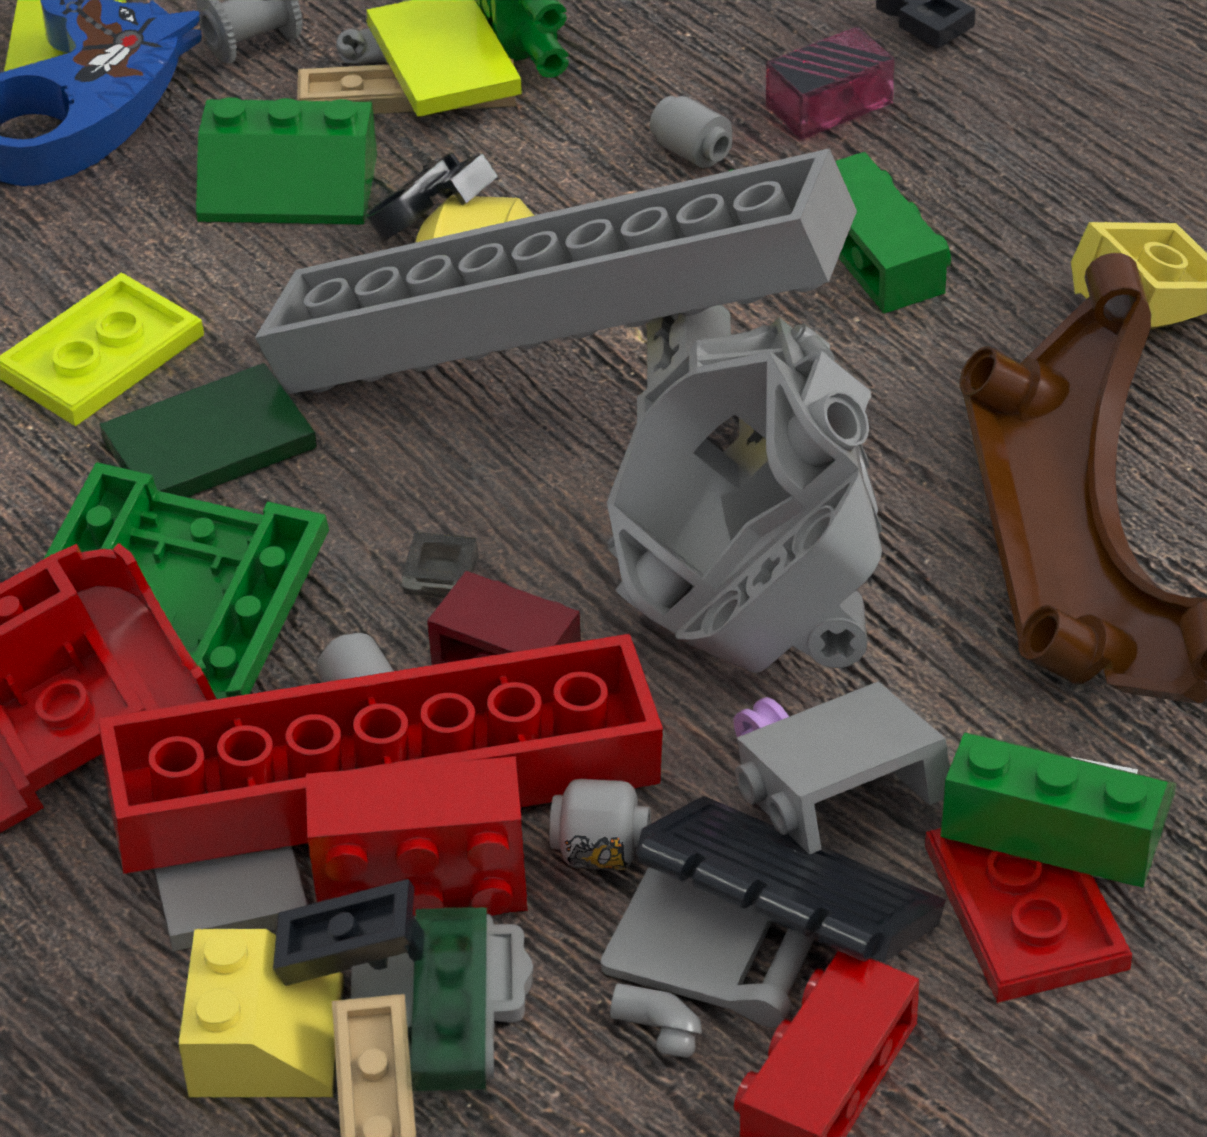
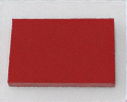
(1028, 919)

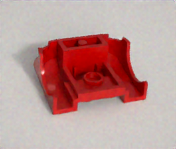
(74, 648)

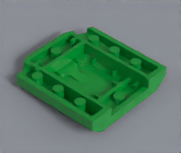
(212, 567)

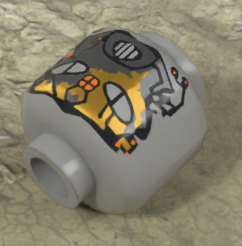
(597, 824)

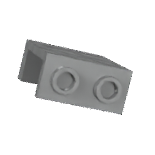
(834, 750)

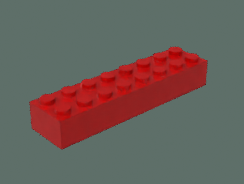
(235, 768)

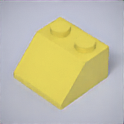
(248, 1029)

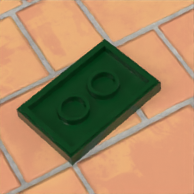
(211, 433)

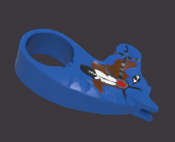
(100, 90)

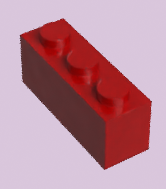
(831, 1053)

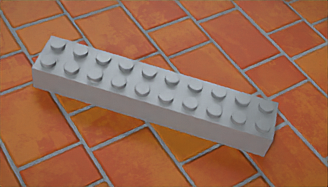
(562, 274)

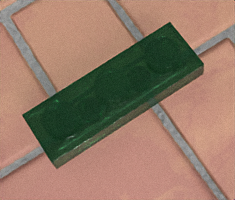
(450, 1001)

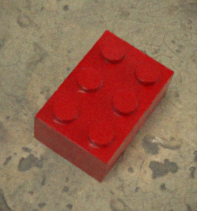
(434, 823)

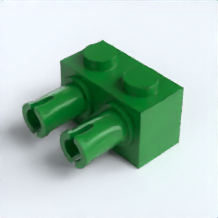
(529, 31)

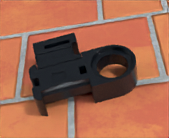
(413, 199)

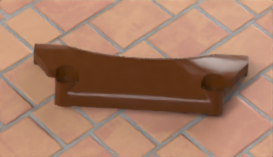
(1050, 485)

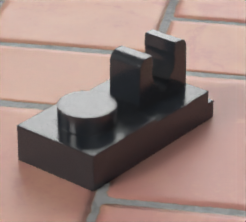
(347, 933)

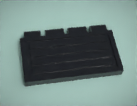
(820, 892)

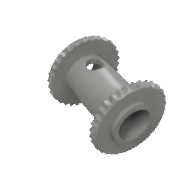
(240, 20)

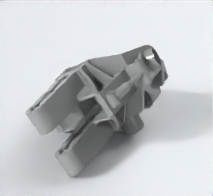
(775, 530)

